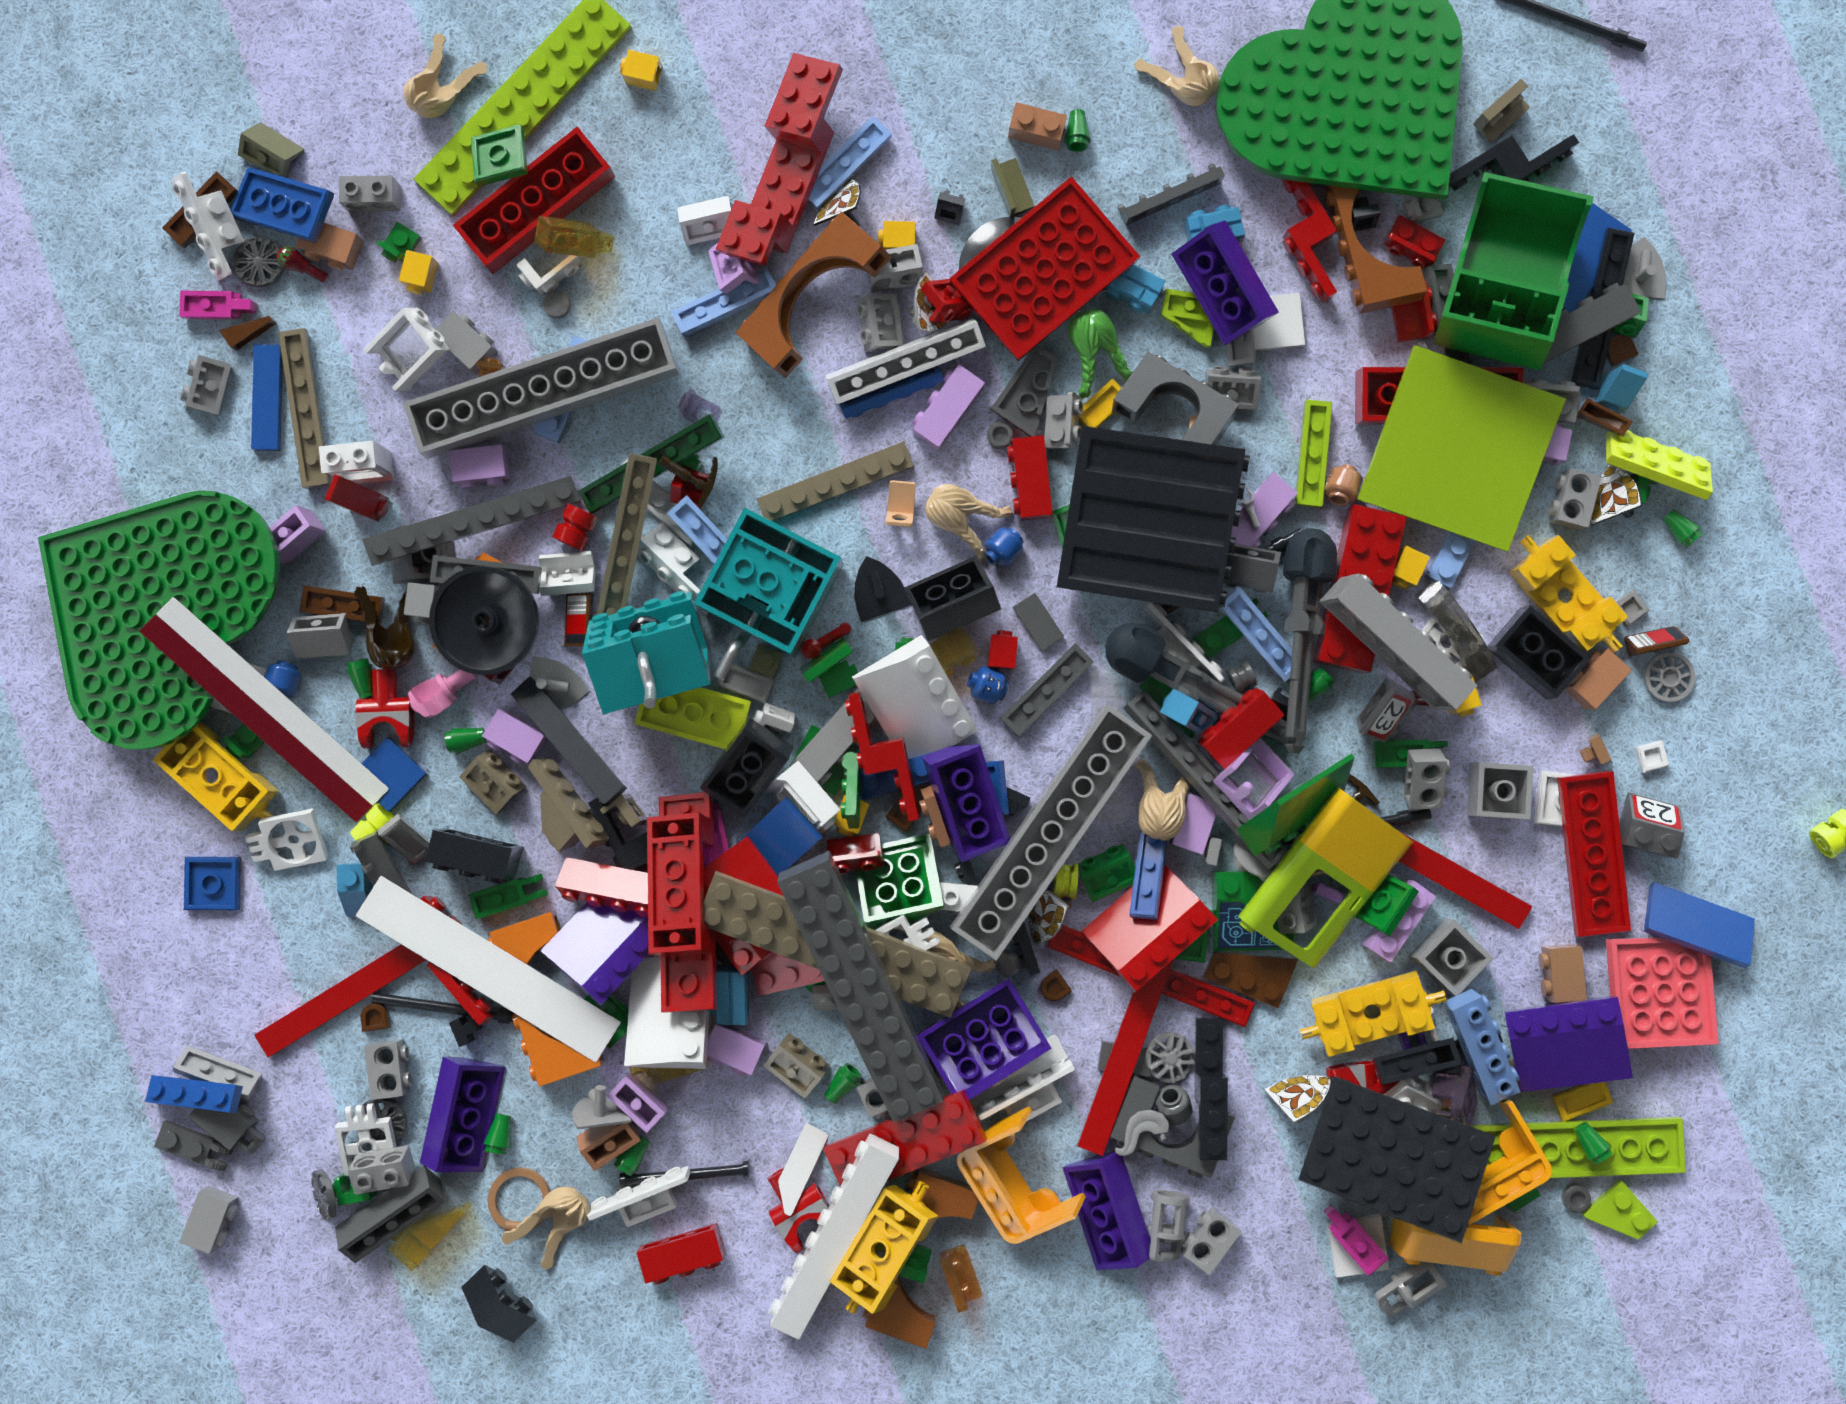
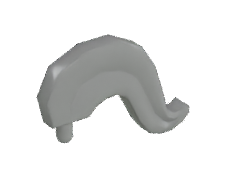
(1142, 1121)

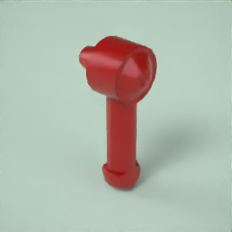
(811, 648)

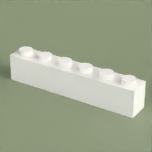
(905, 360)

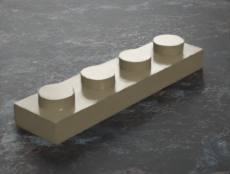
(568, 802)

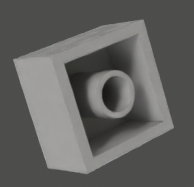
(1500, 790)
(1451, 957)

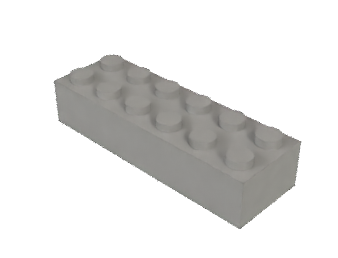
(1398, 642)

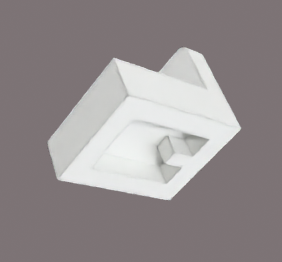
(775, 717)

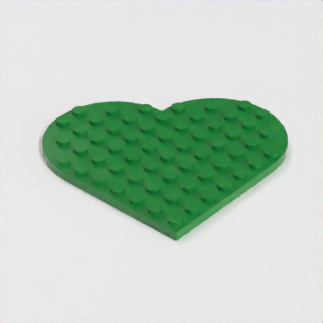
(1350, 98)
(119, 573)

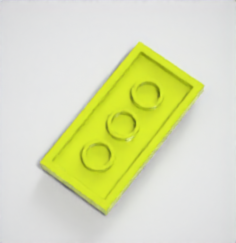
(1660, 463)
(697, 716)

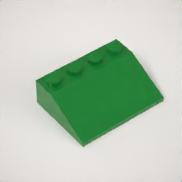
(1294, 809)

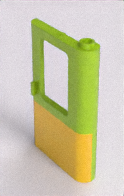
(1349, 847)

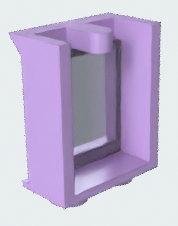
(1254, 779)

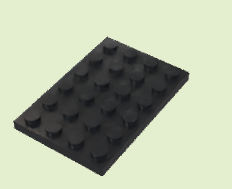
(1397, 1159)

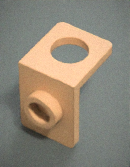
(901, 503)

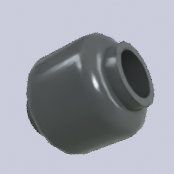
(1174, 1104)

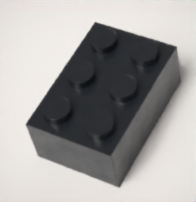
(952, 598)
(1538, 652)
(746, 767)
(473, 855)

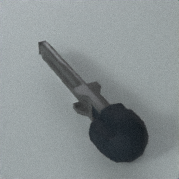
(1308, 562)
(1140, 653)

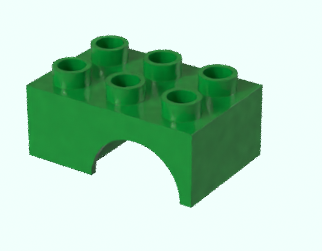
(1513, 271)

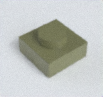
(766, 661)

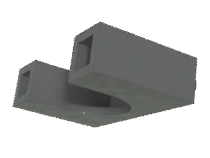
(1158, 377)
(1141, 1096)

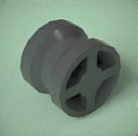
(1241, 677)

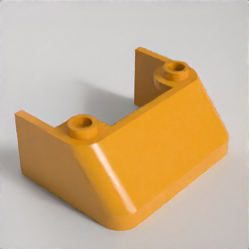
(1515, 1173)
(1004, 1192)
(1482, 1246)

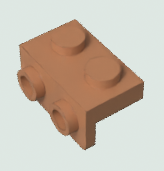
(930, 807)

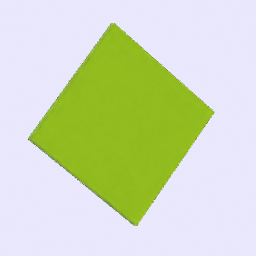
(1461, 448)

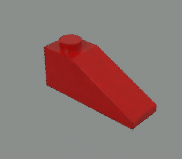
(357, 498)

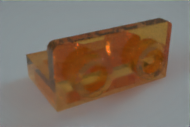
(960, 1276)

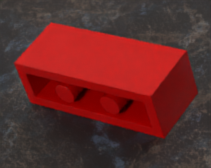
(1030, 478)
(1240, 727)
(681, 1254)

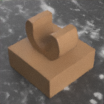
(1596, 749)

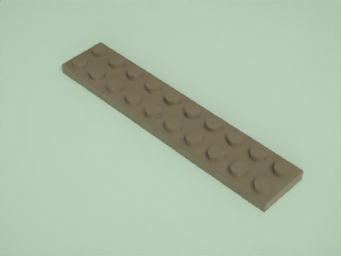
(767, 922)

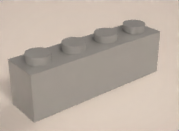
(831, 744)

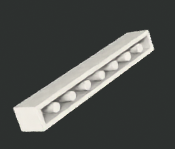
(834, 1235)

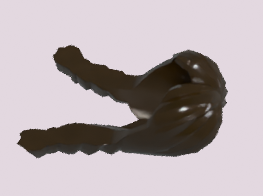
(388, 646)

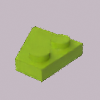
(1187, 315)
(1621, 1211)

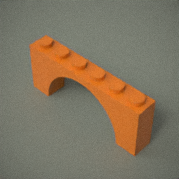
(549, 1056)

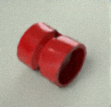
(575, 527)

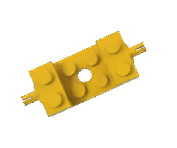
(1587, 615)
(237, 793)
(1402, 1008)
(897, 1222)

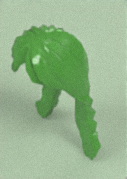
(1088, 334)

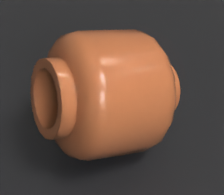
(1343, 485)

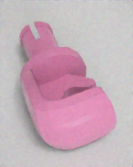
(437, 693)

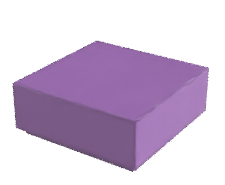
(1327, 892)

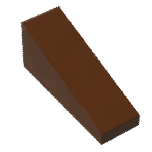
(242, 334)
(1603, 417)

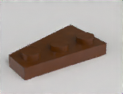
(1255, 976)

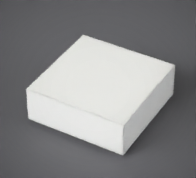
(1651, 756)

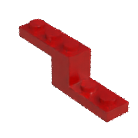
(1308, 235)
(883, 756)
(477, 1008)

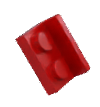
(1413, 242)
(946, 300)
(1415, 319)
(856, 852)

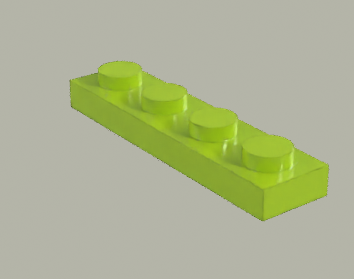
(1313, 453)

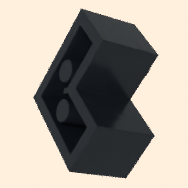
(496, 1305)

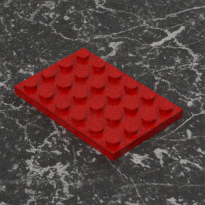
(1044, 268)

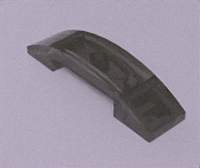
(1458, 629)

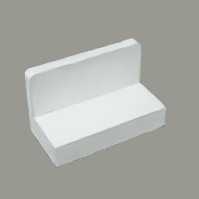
(704, 220)

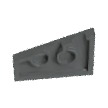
(1026, 392)

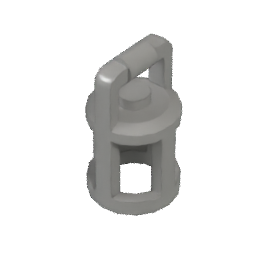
(1163, 1232)
(1402, 1292)

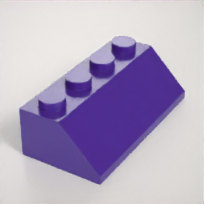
(1224, 282)
(966, 800)
(461, 1115)
(1109, 1212)

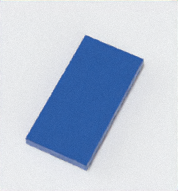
(282, 204)
(1587, 255)
(1699, 925)

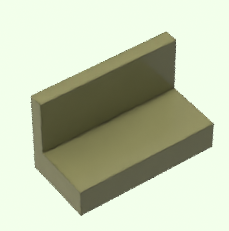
(268, 149)
(1012, 187)

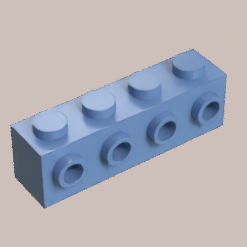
(1482, 1046)

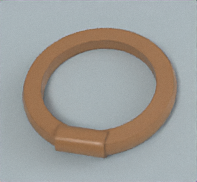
(506, 1224)

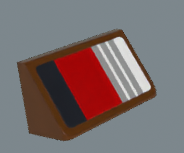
(577, 616)
(1654, 640)

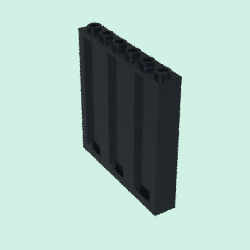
(1152, 518)

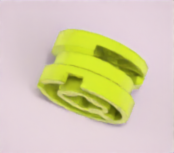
(1066, 881)

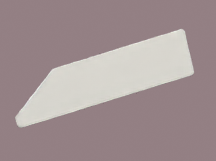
(800, 1166)

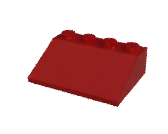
(749, 865)
(1145, 946)

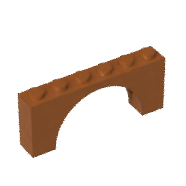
(838, 246)
(1372, 281)
(902, 1316)

